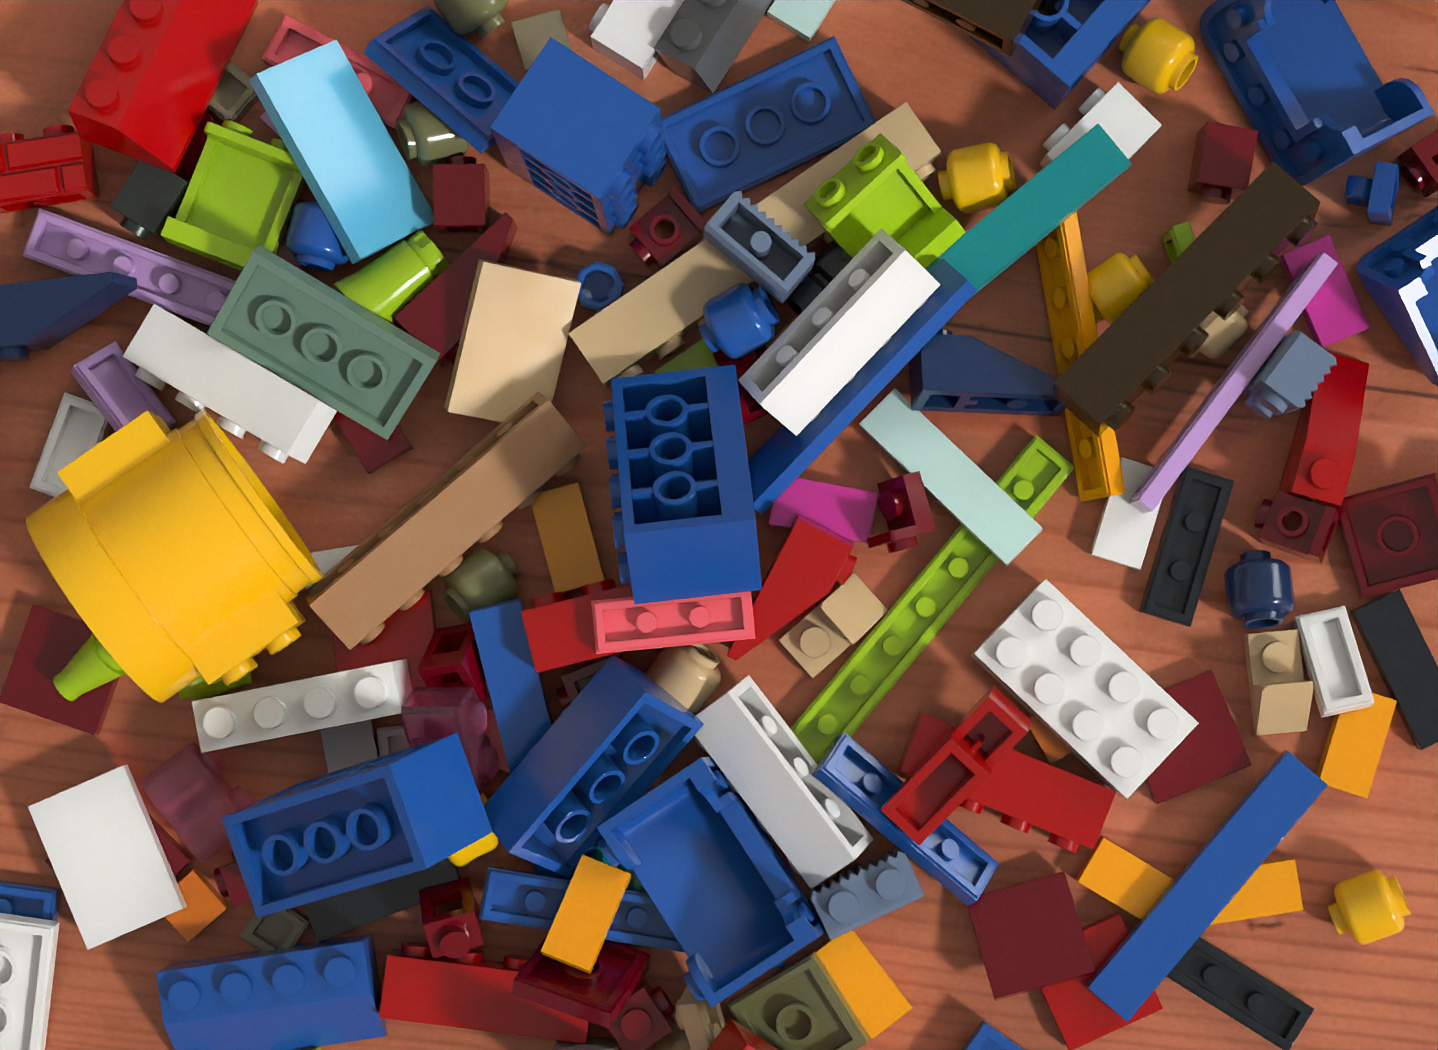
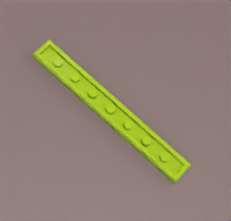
(921, 610)

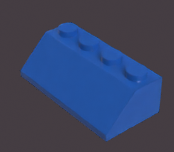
(589, 767)
(275, 997)

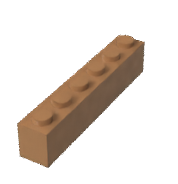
(445, 521)

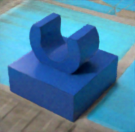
(1377, 194)

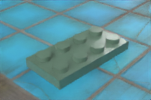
(323, 342)

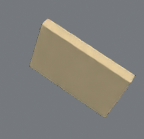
(510, 340)

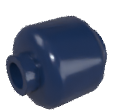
(1259, 590)

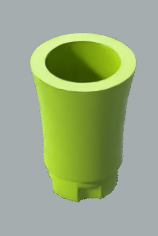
(395, 277)

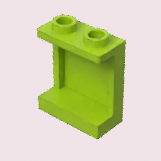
(885, 193)
(236, 197)

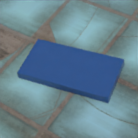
(765, 125)

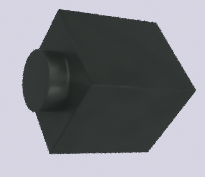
(149, 199)

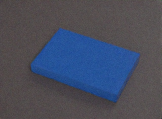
(445, 74)

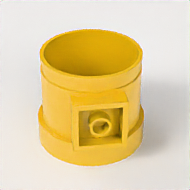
(174, 554)

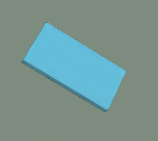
(343, 150)

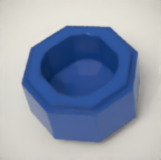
(598, 286)

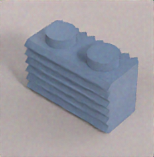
(759, 246)
(1288, 376)
(865, 892)

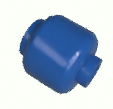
(313, 239)
(739, 321)

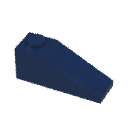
(48, 310)
(974, 377)

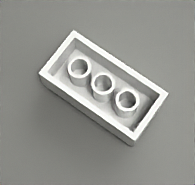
(1084, 689)

